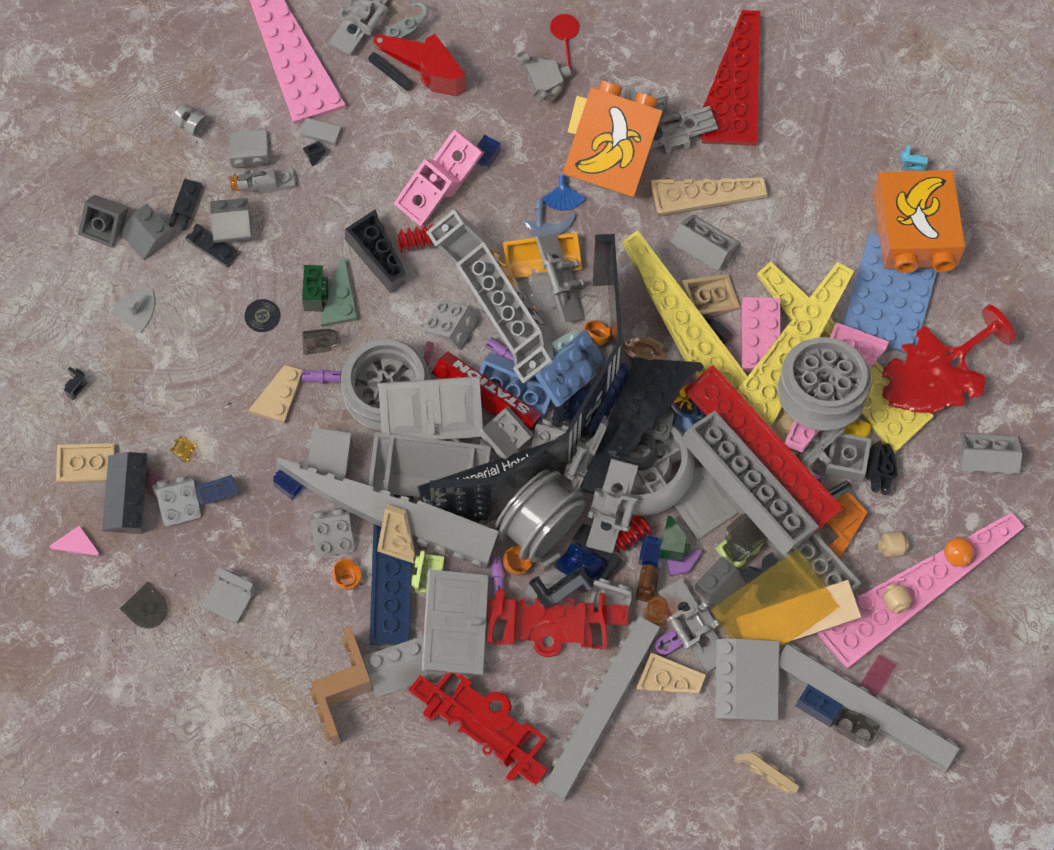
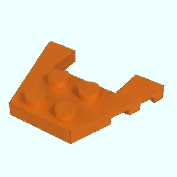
(846, 522)

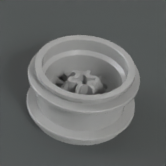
(837, 361)
(361, 365)
(540, 515)

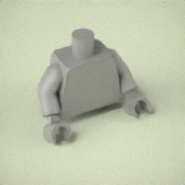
(544, 76)

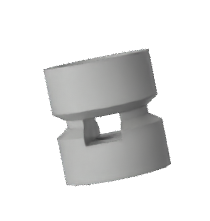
(187, 118)

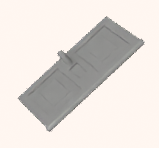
(432, 408)
(704, 504)
(455, 622)

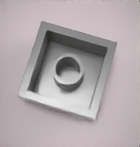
(848, 457)

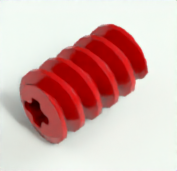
(414, 238)
(637, 528)

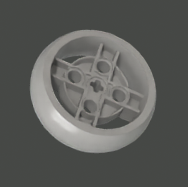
(660, 495)

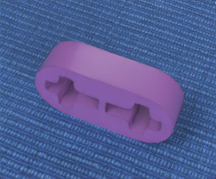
(668, 637)

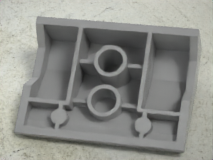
(747, 680)

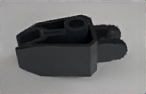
(881, 467)

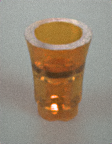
(657, 617)

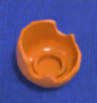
(598, 332)
(958, 552)
(513, 563)
(346, 574)

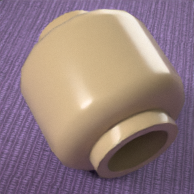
(893, 544)
(897, 598)

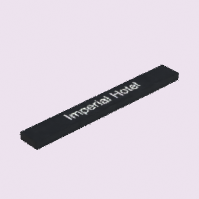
(485, 470)

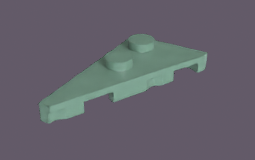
(340, 301)

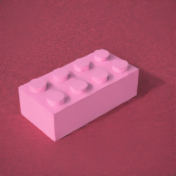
(757, 329)

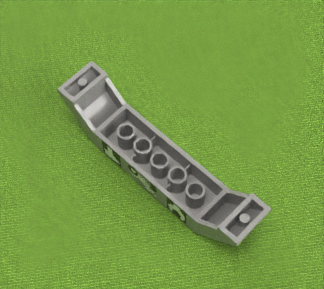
(496, 292)

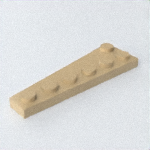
(690, 195)

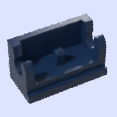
(575, 403)
(216, 490)
(818, 705)

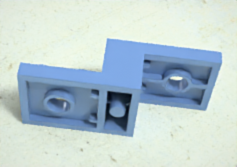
(571, 368)

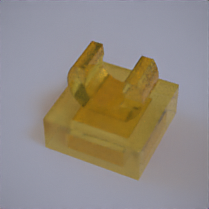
(183, 448)

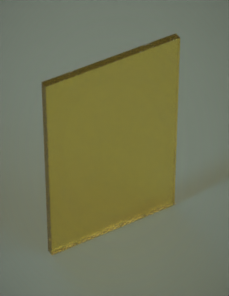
(777, 603)

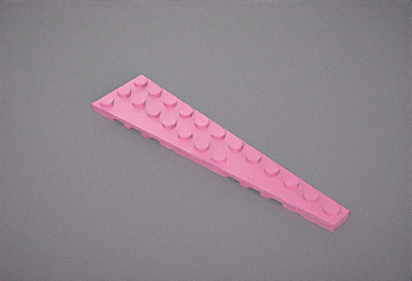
(298, 70)
(924, 584)

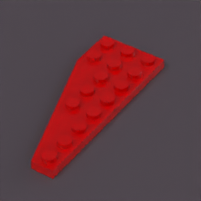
(735, 86)

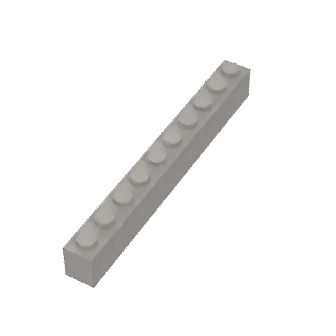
(601, 709)
(892, 721)

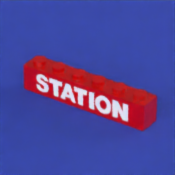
(493, 397)

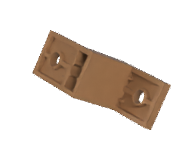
(340, 686)

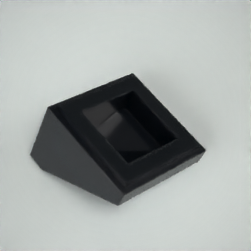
(314, 152)

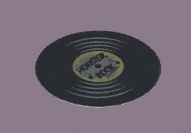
(262, 315)

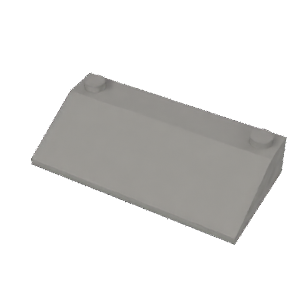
(406, 462)

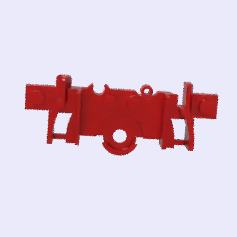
(560, 622)
(477, 721)

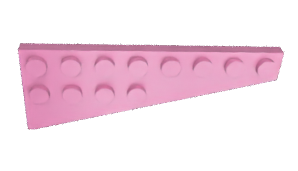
(868, 346)

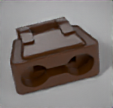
(647, 583)

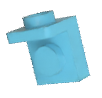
(913, 162)

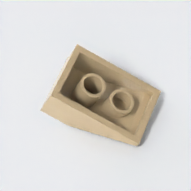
(711, 294)

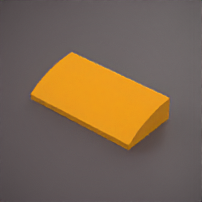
(524, 254)

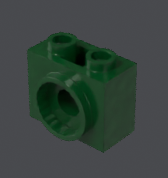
(314, 288)

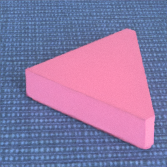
(76, 543)

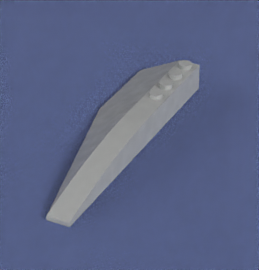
(427, 523)

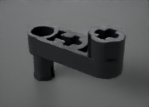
(611, 561)
(576, 579)

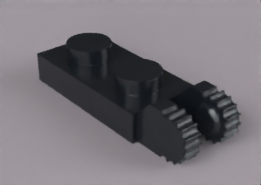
(185, 202)

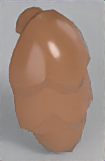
(642, 348)

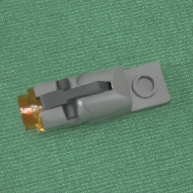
(263, 180)

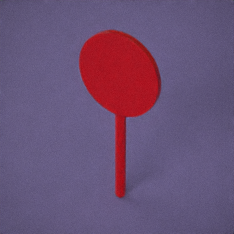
(564, 28)

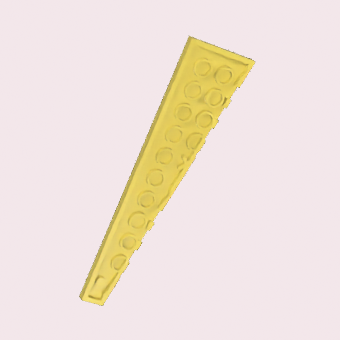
(685, 323)
(761, 384)
(889, 423)

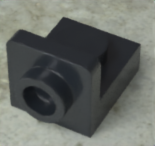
(75, 385)

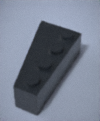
(376, 250)

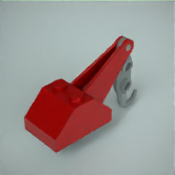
(430, 58)

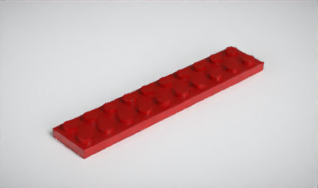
(715, 393)

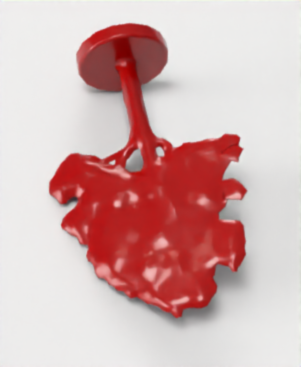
(926, 377)

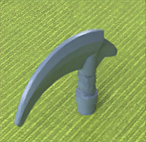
(540, 228)

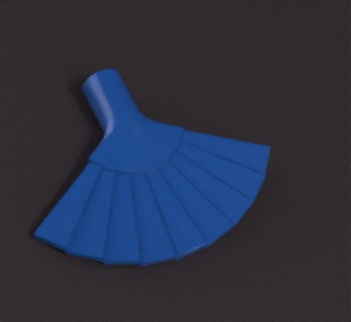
(563, 197)

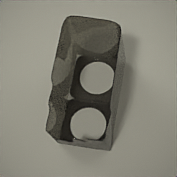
(742, 538)
(863, 722)

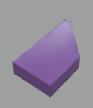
(678, 568)

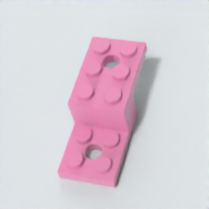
(438, 177)

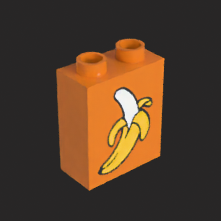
(613, 139)
(918, 220)

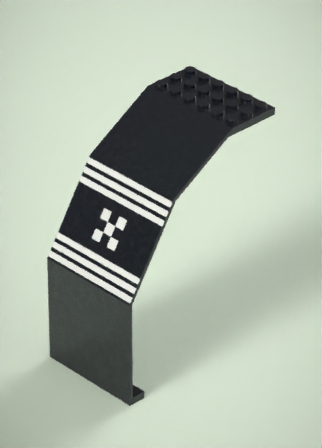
(486, 498)

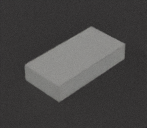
(320, 131)

